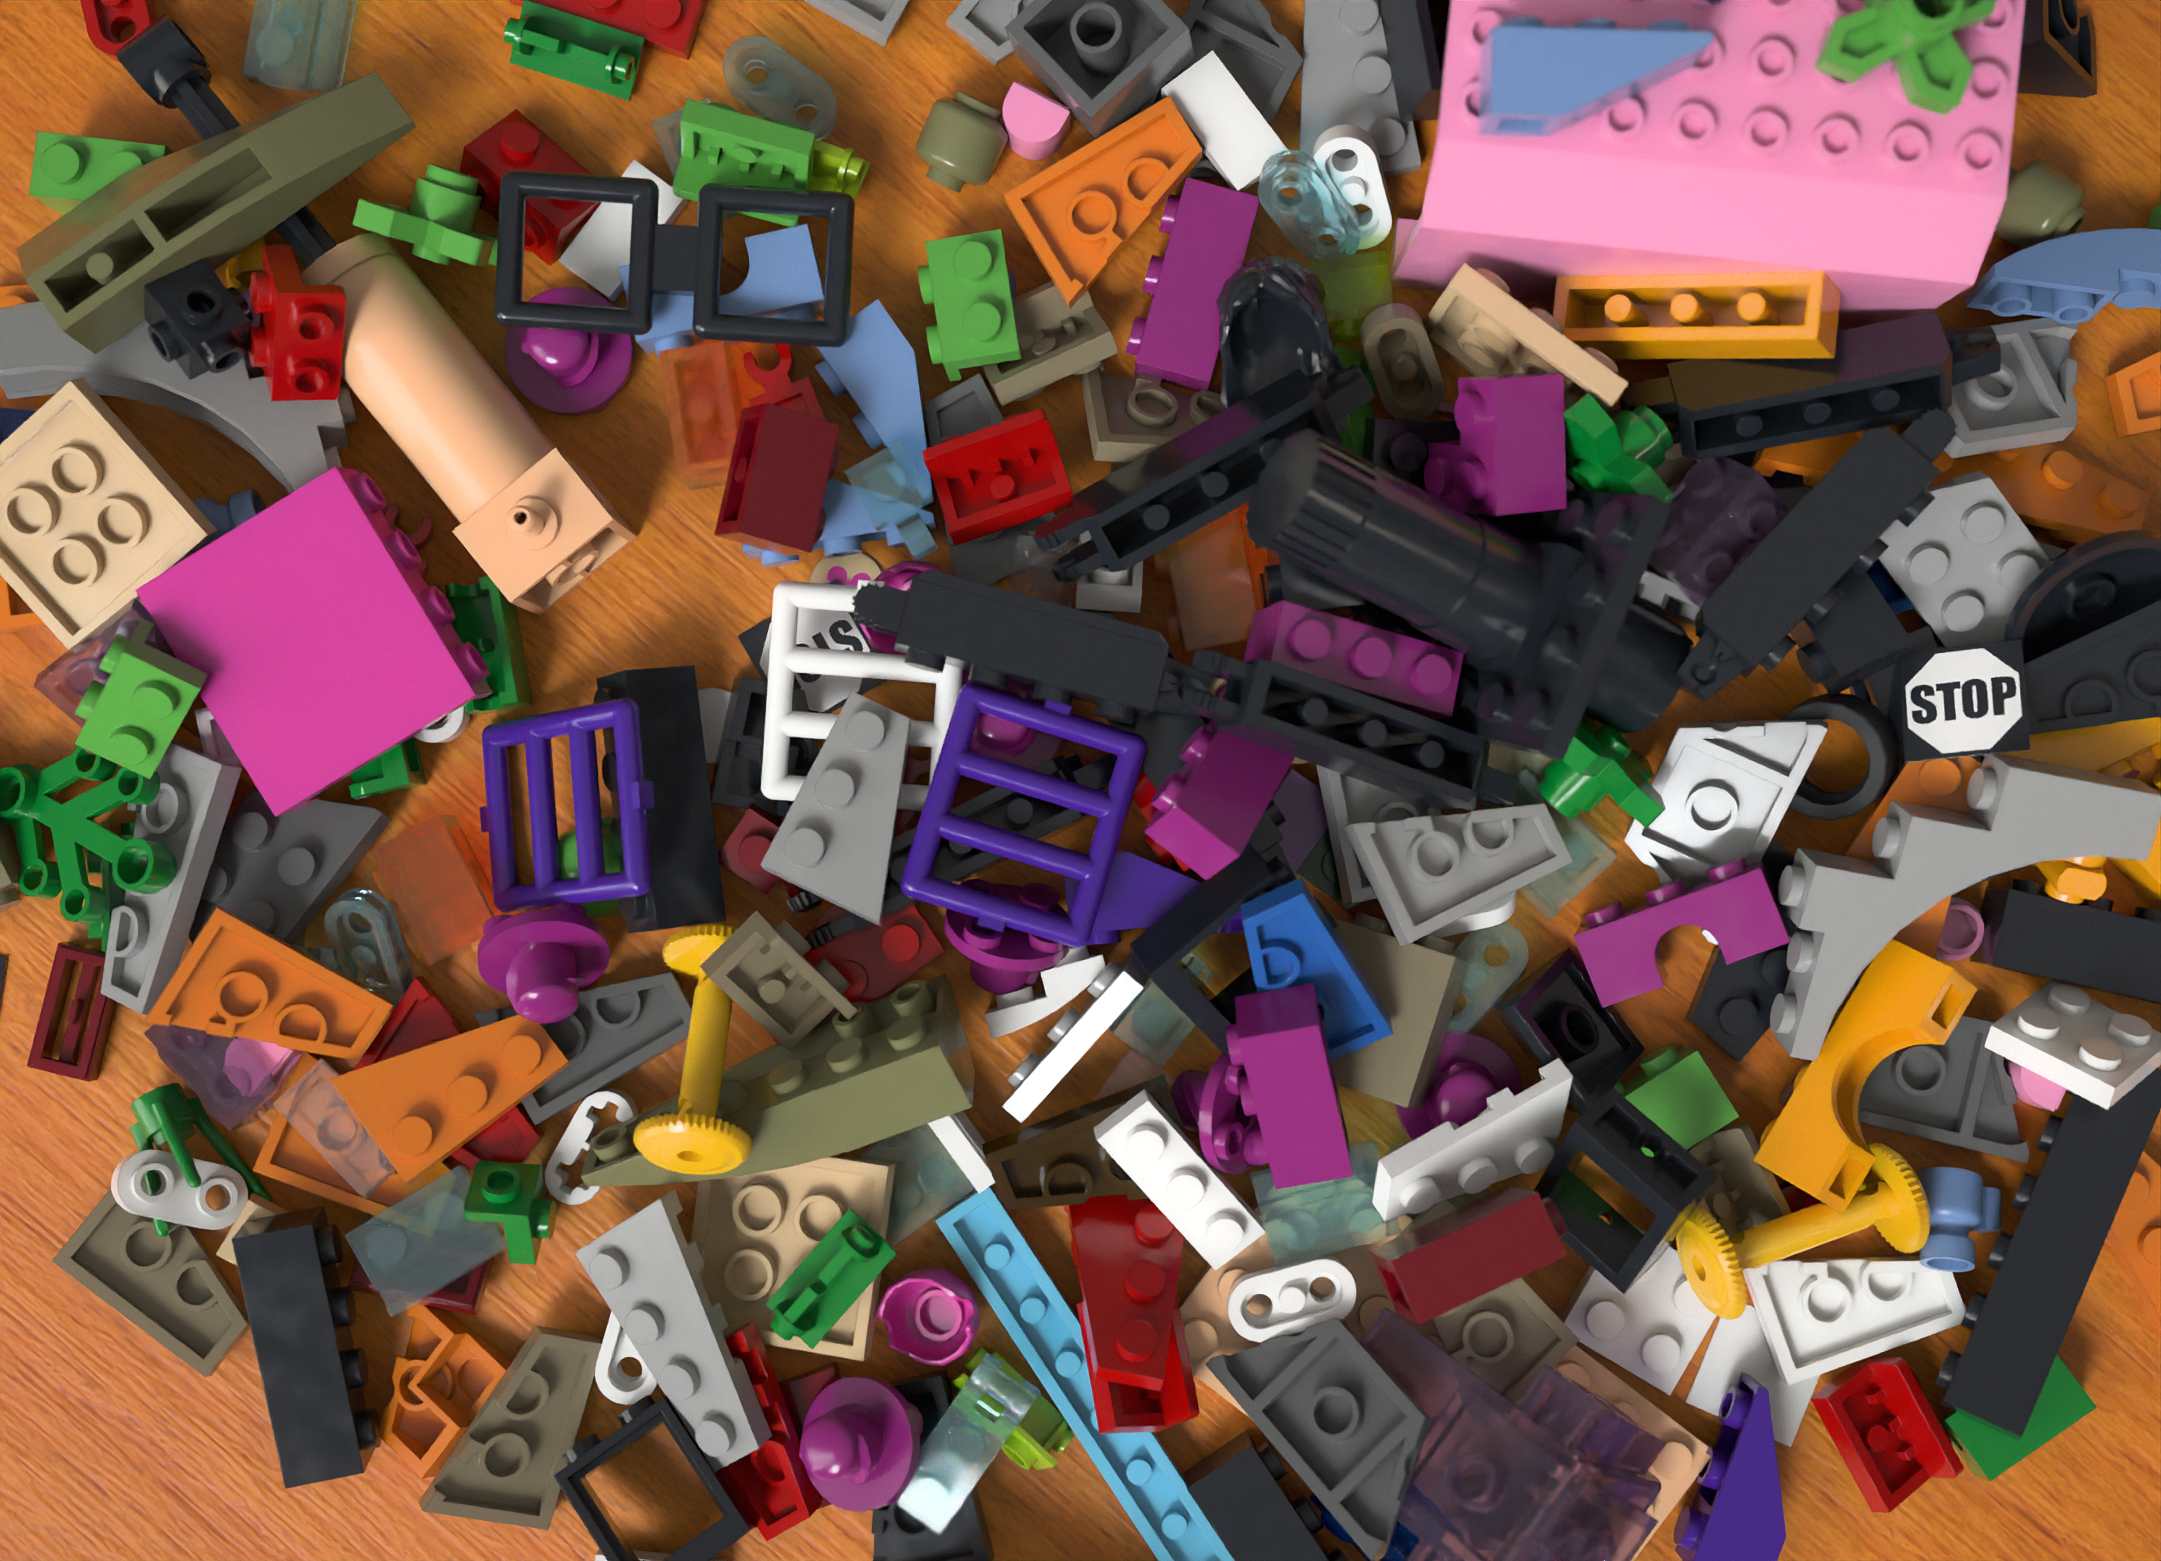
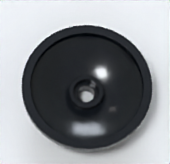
(2086, 589)

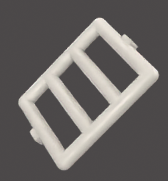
(787, 658)

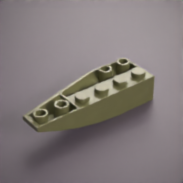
(201, 205)
(833, 1093)

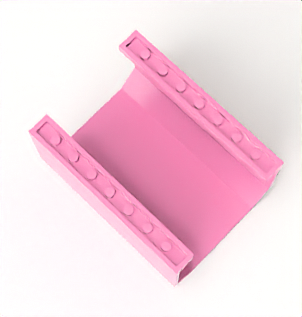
(1725, 165)

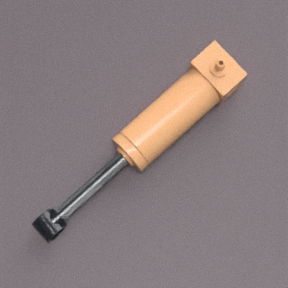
(518, 499)

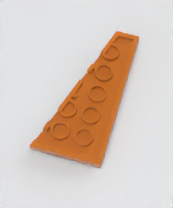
(2038, 482)

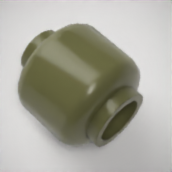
(961, 141)
(2039, 205)

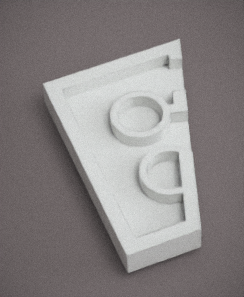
(1503, 1141)
(1848, 1309)

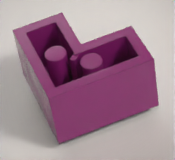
(1507, 447)

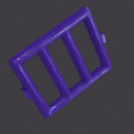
(634, 800)
(939, 823)

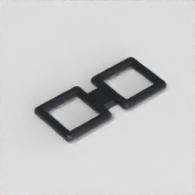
(673, 258)

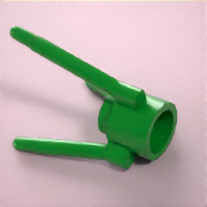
(167, 1120)

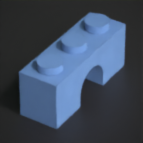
(780, 283)

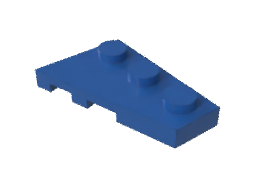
(1297, 946)

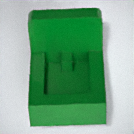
(516, 1198)

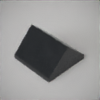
(1561, 1017)

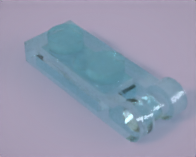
(965, 1444)

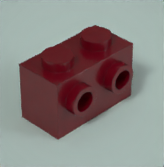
(778, 480)

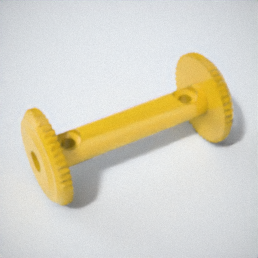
(694, 1138)
(1887, 1198)

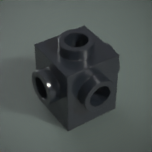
(197, 320)

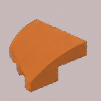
(438, 1388)

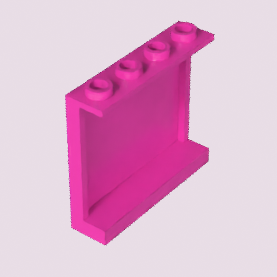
(315, 637)

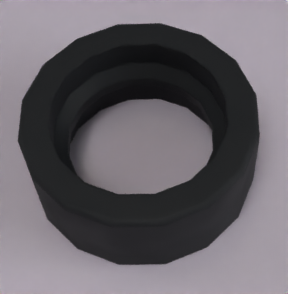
(1881, 746)

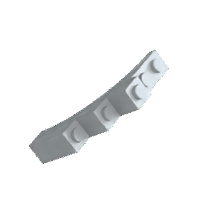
(287, 437)
(1922, 854)

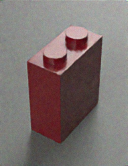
(1469, 1252)

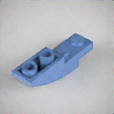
(2075, 276)

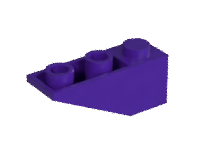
(1138, 897)
(1739, 1492)

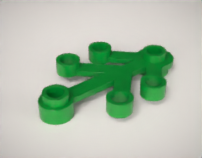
(27, 803)

